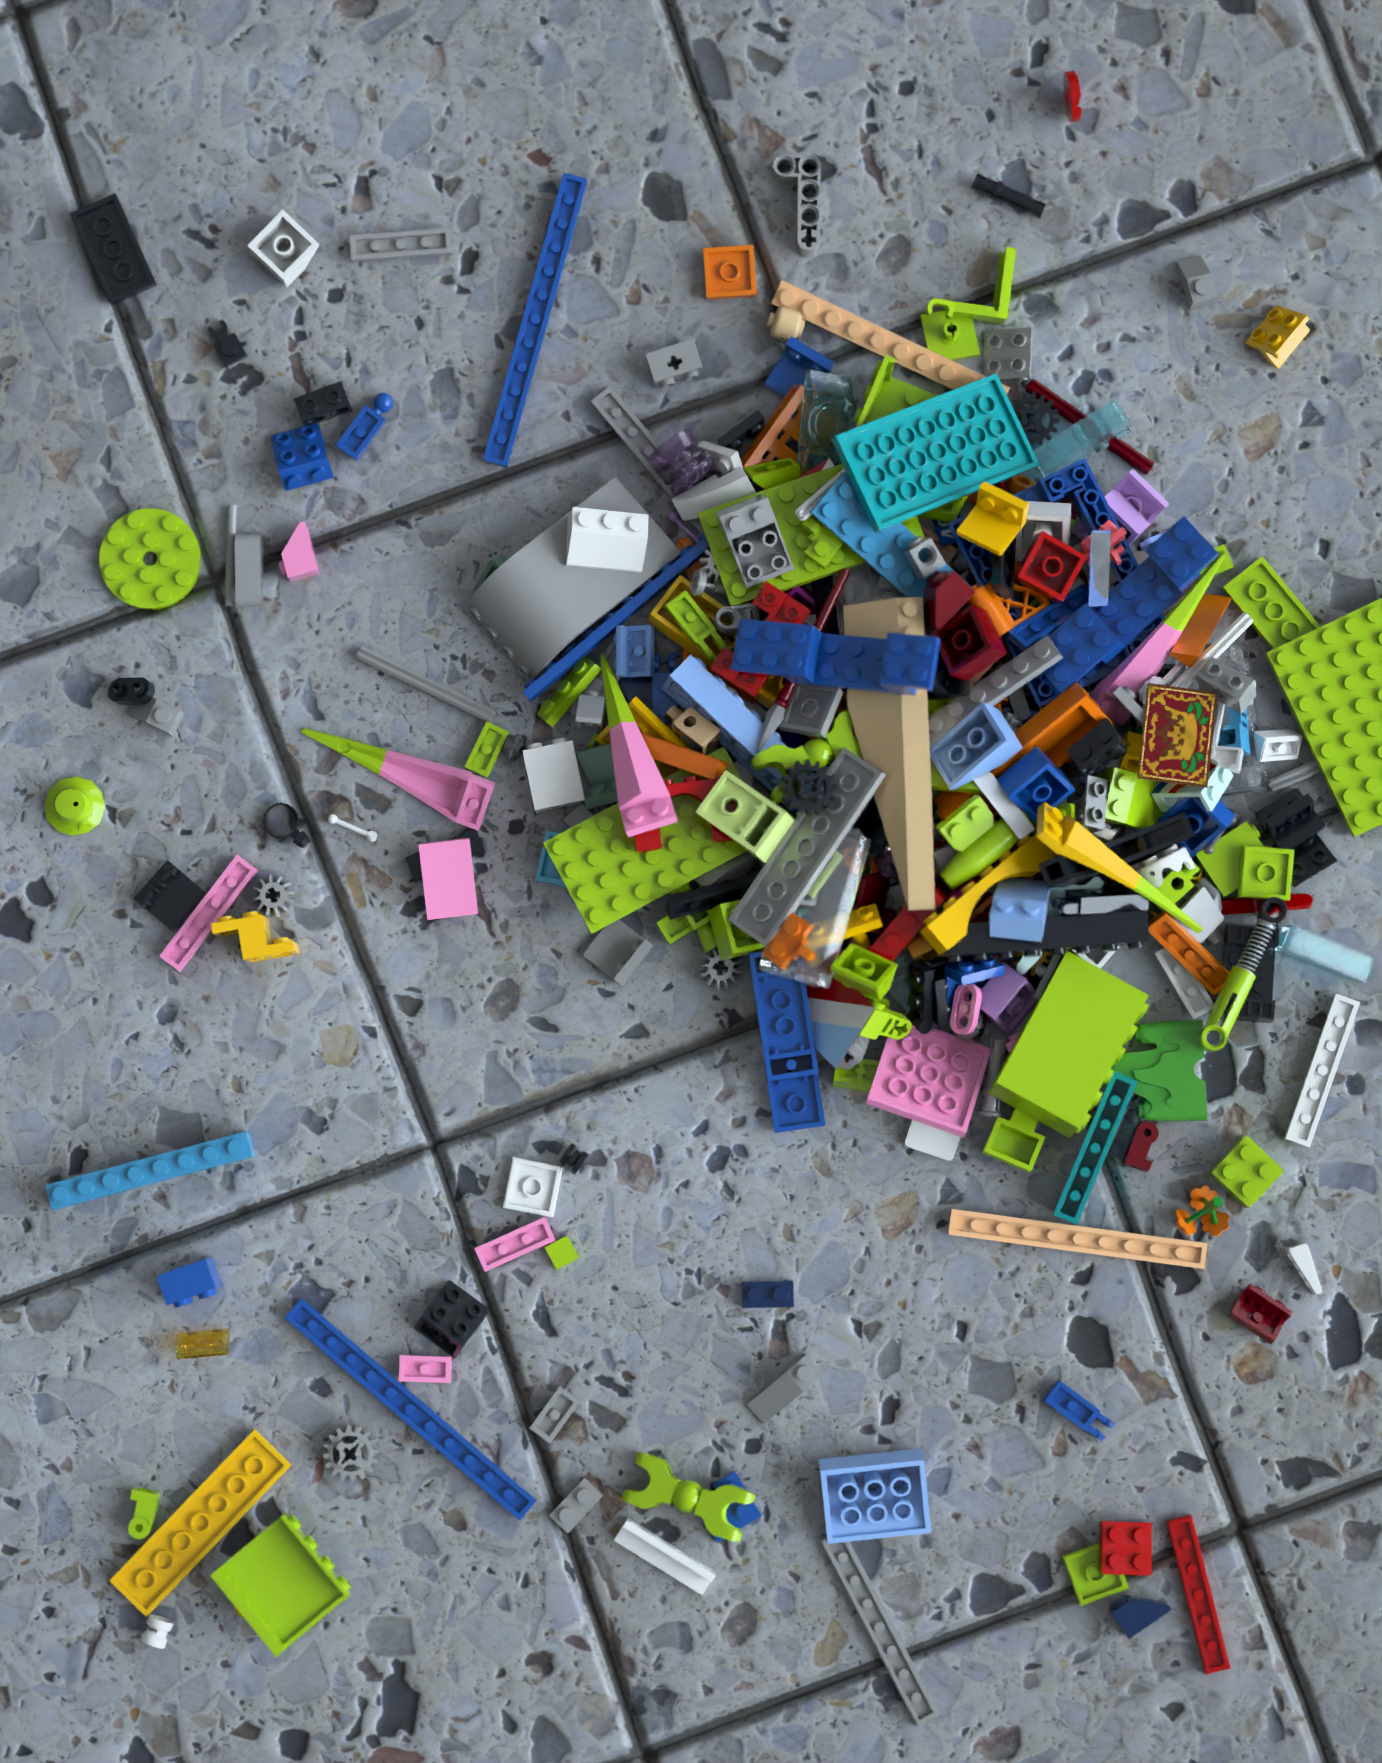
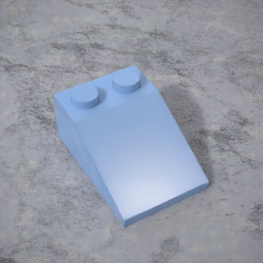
(974, 746)
(1019, 909)

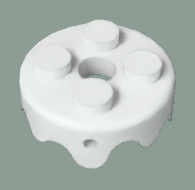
(1171, 858)

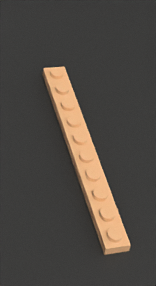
(875, 337)
(1077, 1238)

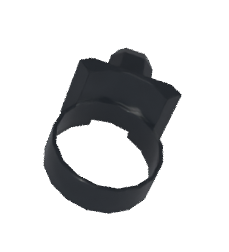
(301, 839)

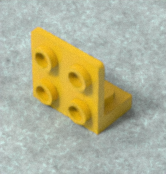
(994, 519)

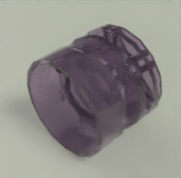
(684, 465)

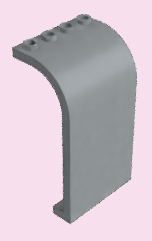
(541, 604)

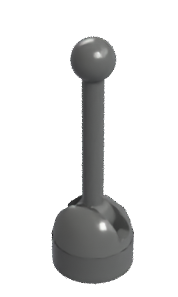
(1208, 849)

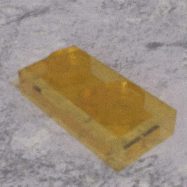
(202, 1344)

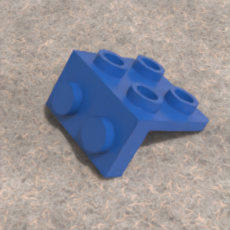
(301, 457)
(970, 973)

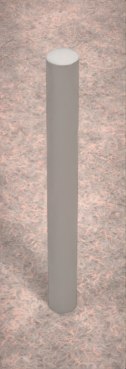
(230, 555)

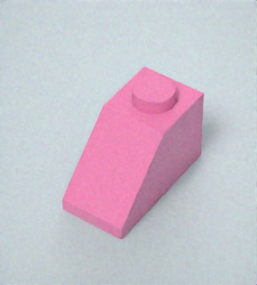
(299, 555)

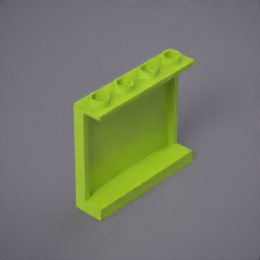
(282, 1583)

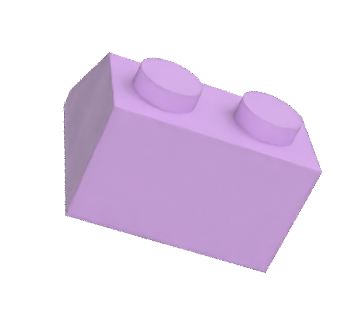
(1007, 1000)

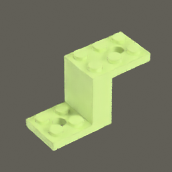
(755, 823)

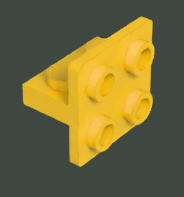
(1279, 334)

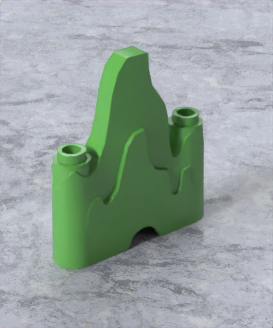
(1167, 1073)

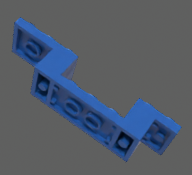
(1132, 604)
(837, 661)
(787, 1050)

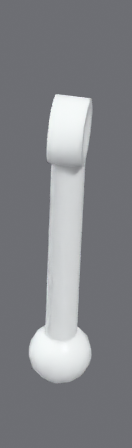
(371, 835)

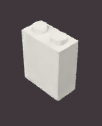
(553, 775)

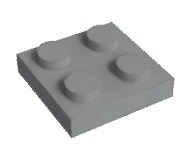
(811, 710)

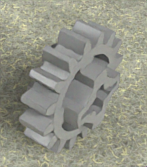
(360, 1461)

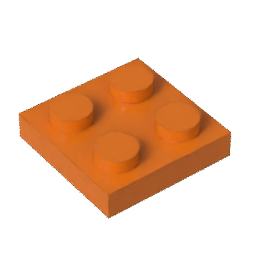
(729, 272)

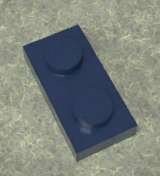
(767, 1294)

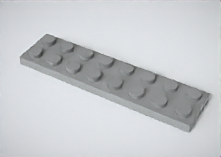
(806, 850)

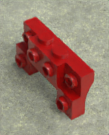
(780, 609)

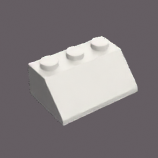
(606, 539)

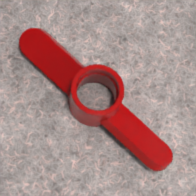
(1248, 904)

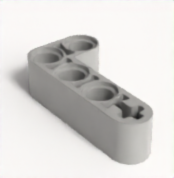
(804, 205)

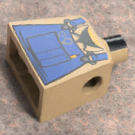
(694, 729)

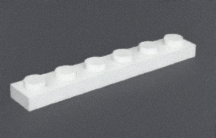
(1322, 1070)

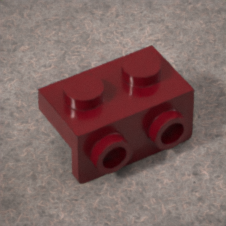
(1259, 1313)

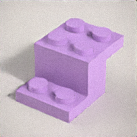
(1133, 506)

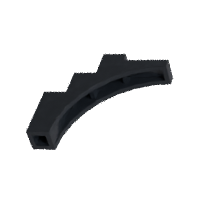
(1131, 848)

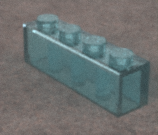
(1083, 438)

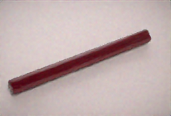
(1074, 415)

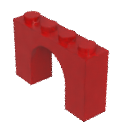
(690, 787)
(906, 926)

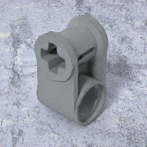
(734, 613)

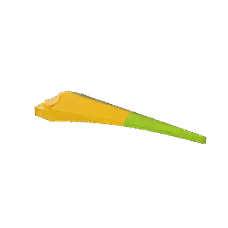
(1073, 841)

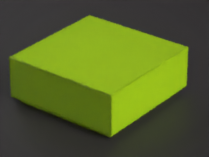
(562, 1252)

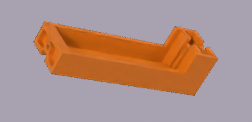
(1050, 730)

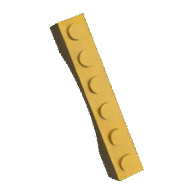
(951, 925)

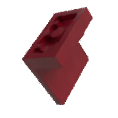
(873, 890)

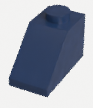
(1136, 1613)

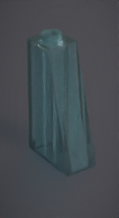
(1324, 954)

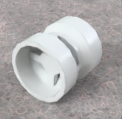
(156, 1631)

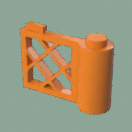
(987, 599)

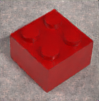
(1049, 567)

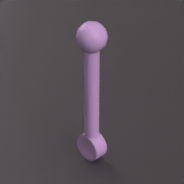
(673, 517)

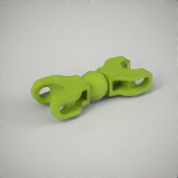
(817, 749)
(688, 1496)

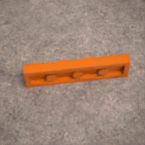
(1188, 951)

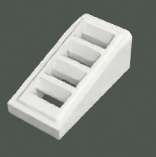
(1303, 1262)

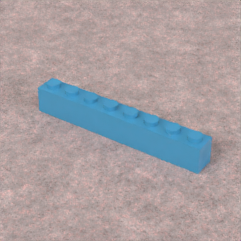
(150, 1170)

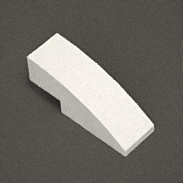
(713, 493)

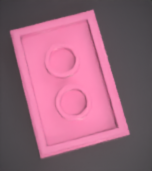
(448, 878)

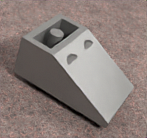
(754, 540)

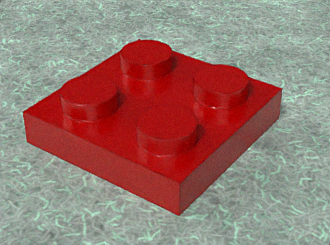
(1125, 1548)

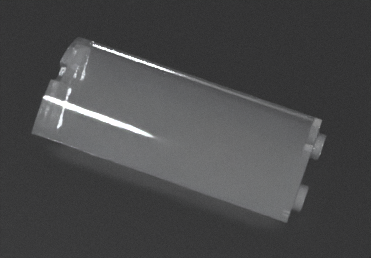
(828, 911)

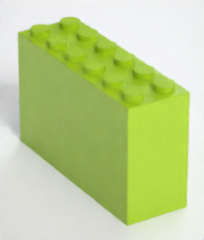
(1070, 1045)

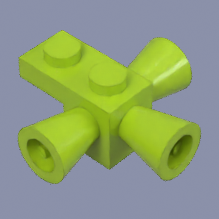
(678, 927)

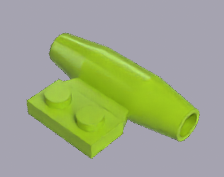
(976, 838)

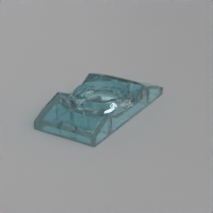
(824, 414)

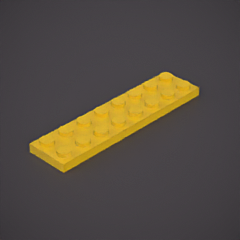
(200, 1522)

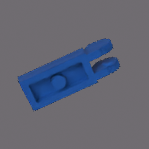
(661, 700)
(1076, 1408)

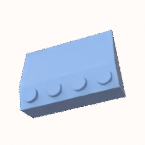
(875, 1495)

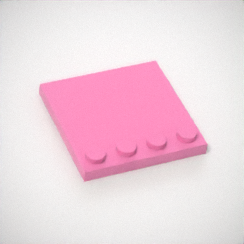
(930, 1079)

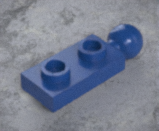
(365, 427)

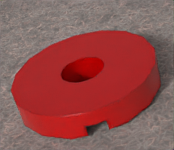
(1072, 96)

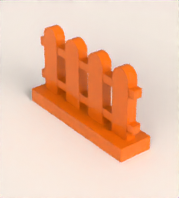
(779, 421)

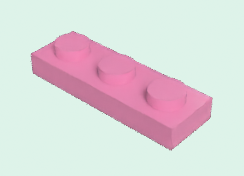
(515, 1244)

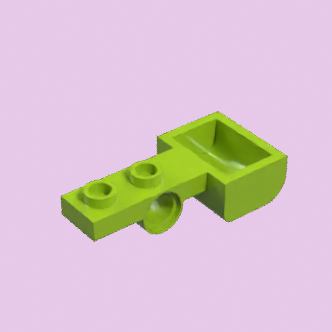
(1014, 1141)

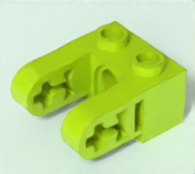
(883, 1020)

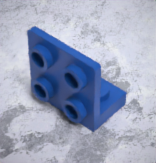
(793, 366)

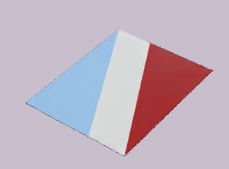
(837, 1018)

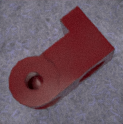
(1139, 1146)

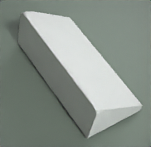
(1277, 744)

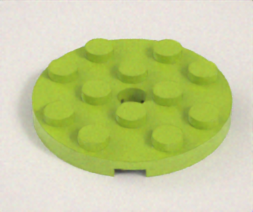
(124, 553)

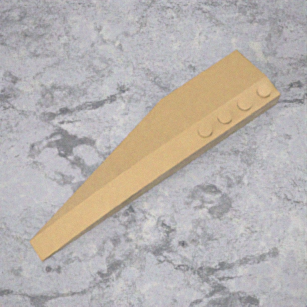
(896, 742)

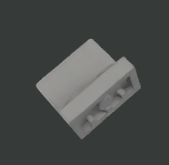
(618, 951)

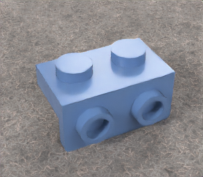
(634, 651)

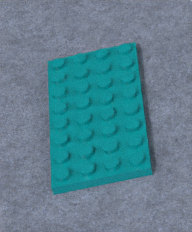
(935, 452)

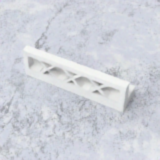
(665, 1556)

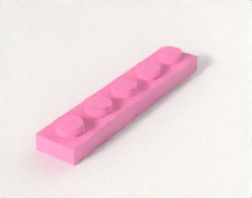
(212, 906)

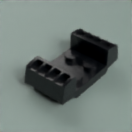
(1258, 1003)

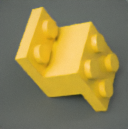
(255, 937)

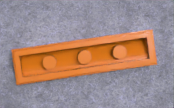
(1199, 628)
(684, 757)

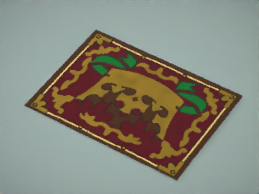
(1177, 735)

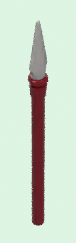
(776, 712)

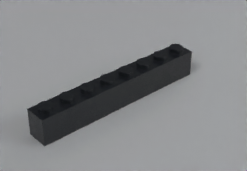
(1059, 935)

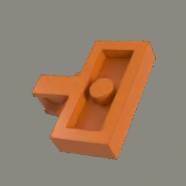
(790, 942)

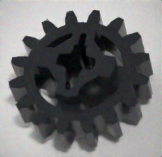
(1044, 409)
(815, 795)

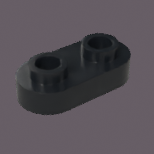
(125, 691)

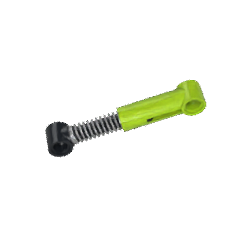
(1241, 977)

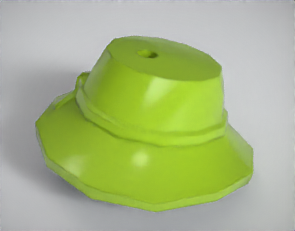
(67, 817)

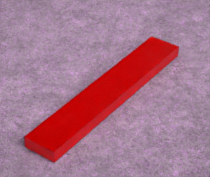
(1198, 1594)

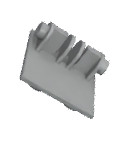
(1008, 353)

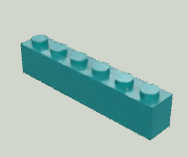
(1095, 1147)

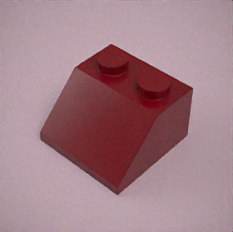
(943, 598)

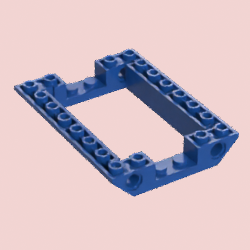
(1093, 510)

